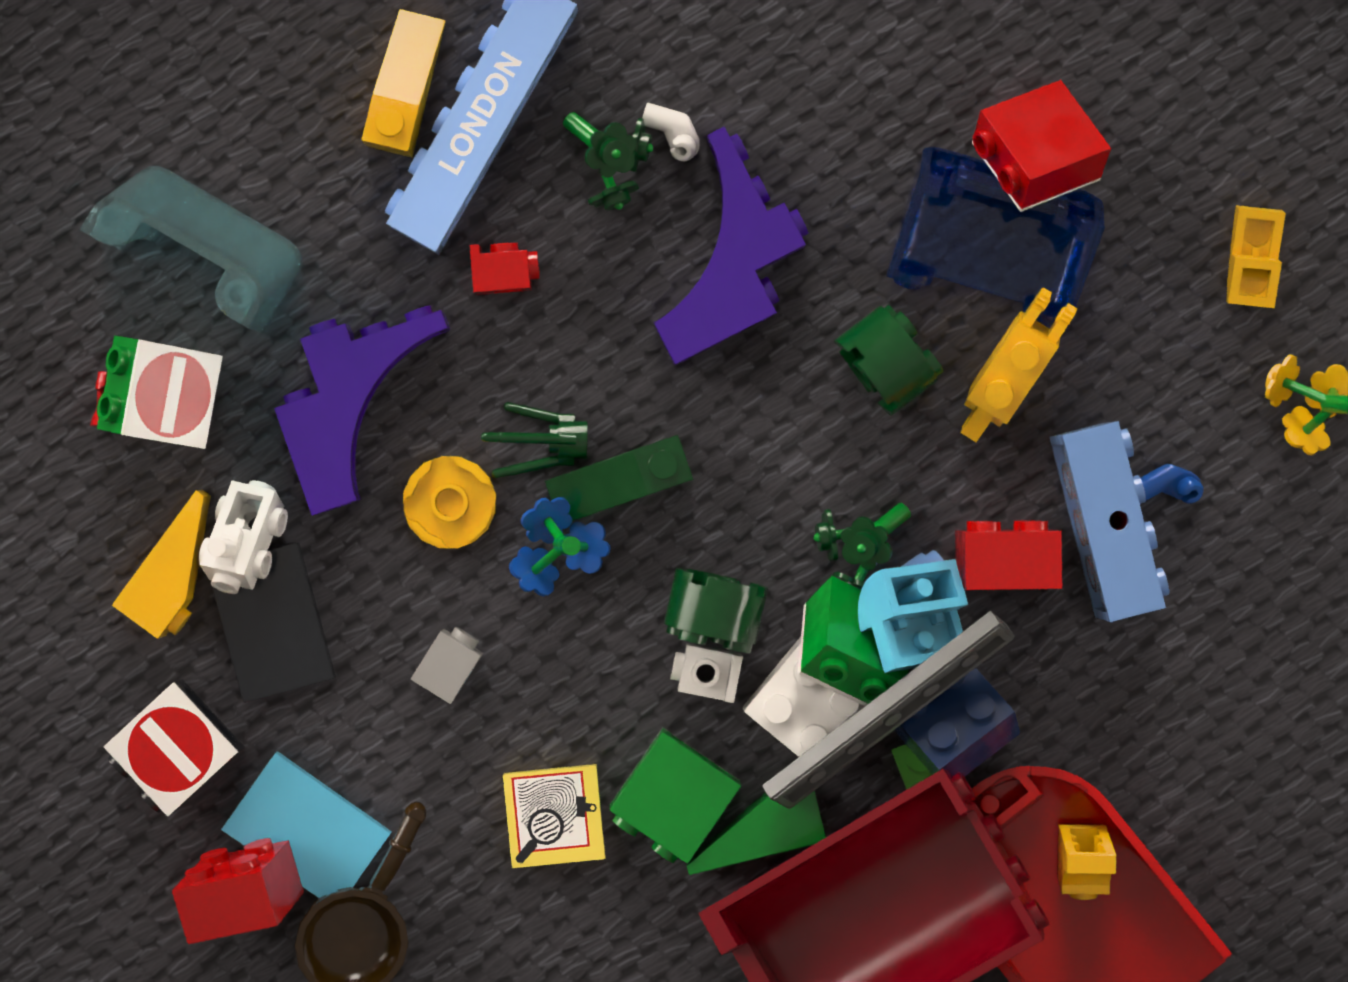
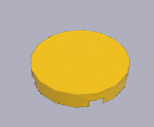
(467, 505)

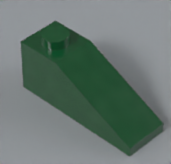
(622, 478)

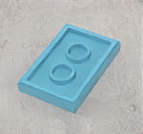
(325, 831)

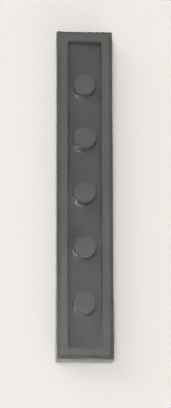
(889, 710)

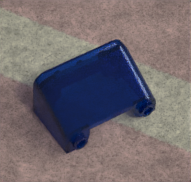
(974, 235)

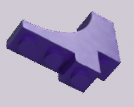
(750, 239)
(326, 425)

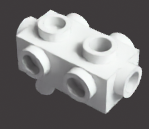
(234, 552)

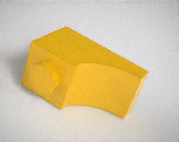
(1085, 860)

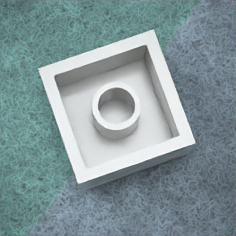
(796, 708)

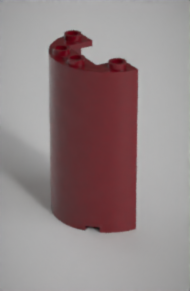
(887, 899)

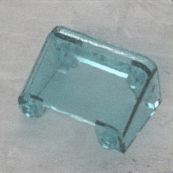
(255, 259)

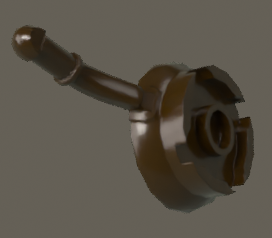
(358, 931)

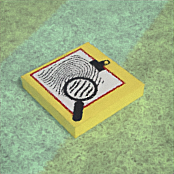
(554, 816)

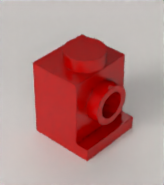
(503, 269)

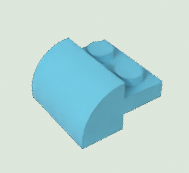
(912, 611)

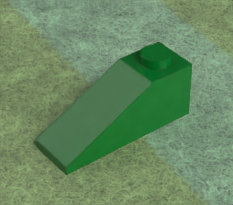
(760, 832)

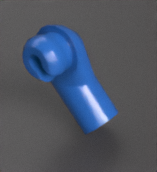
(1173, 482)

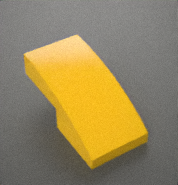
(1255, 256)

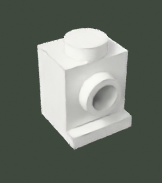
(726, 667)

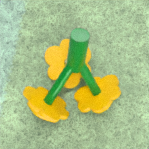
(1327, 392)

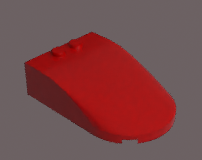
(1131, 935)

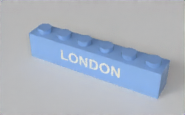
(479, 119)

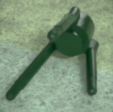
(565, 439)

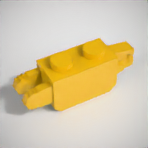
(1014, 366)

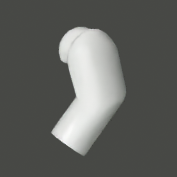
(677, 129)

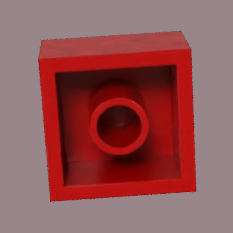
(1009, 558)
(238, 890)

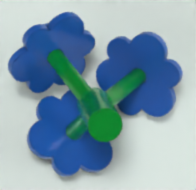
(582, 546)

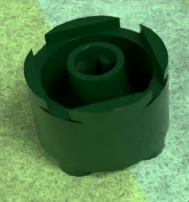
(888, 359)
(716, 608)

